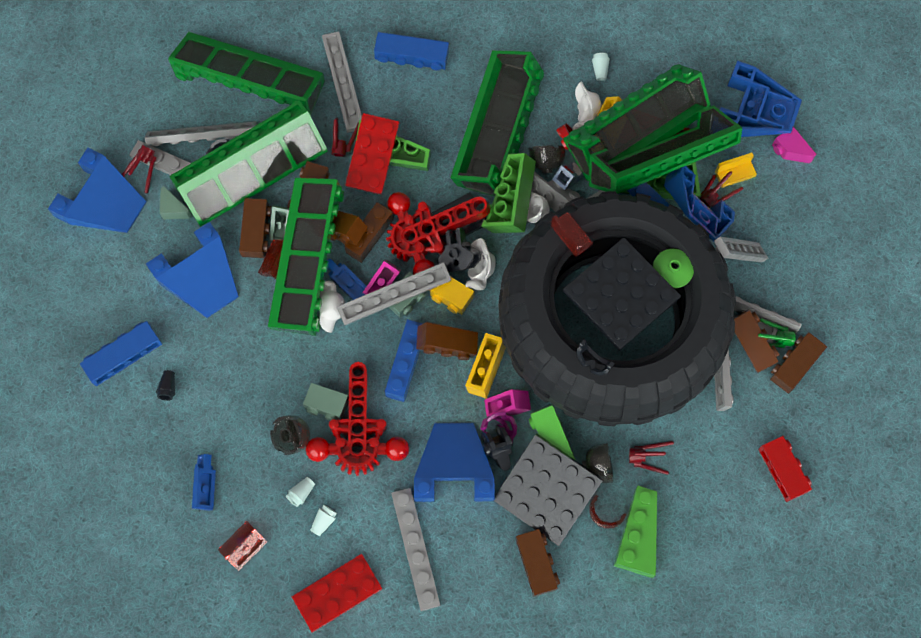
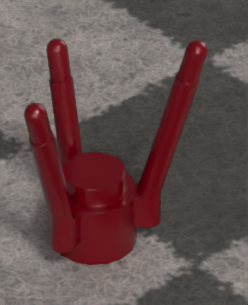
(339, 146)
(144, 154)
(709, 197)
(638, 454)

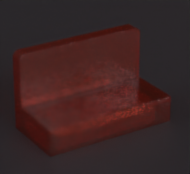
(571, 233)
(271, 261)
(242, 545)

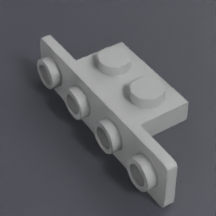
(552, 192)
(771, 316)

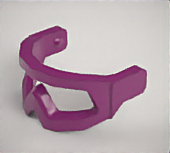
(512, 433)

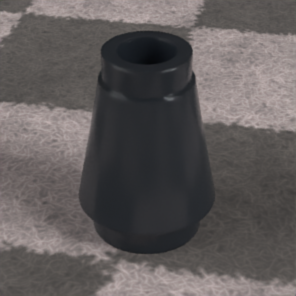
(166, 386)

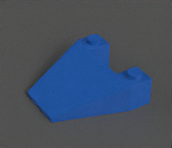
(765, 105)
(105, 199)
(714, 220)
(202, 278)
(454, 455)

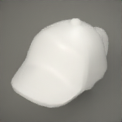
(588, 105)
(537, 208)
(483, 269)
(330, 301)

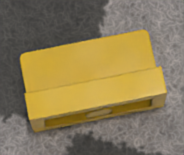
(741, 169)

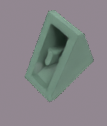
(171, 207)
(278, 222)

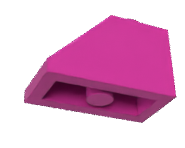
(793, 147)
(383, 277)
(511, 402)

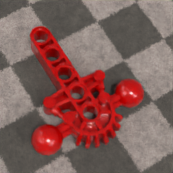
(400, 203)
(395, 448)

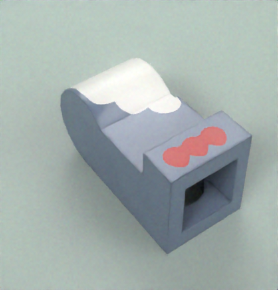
(570, 174)

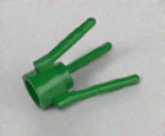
(782, 337)

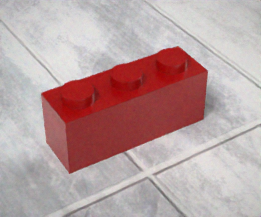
(785, 468)

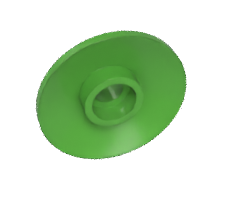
(675, 277)

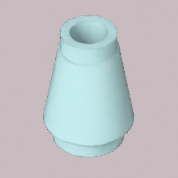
(601, 64)
(299, 492)
(323, 519)

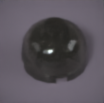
(547, 157)
(290, 434)
(599, 462)

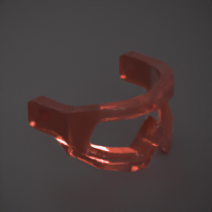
(596, 519)

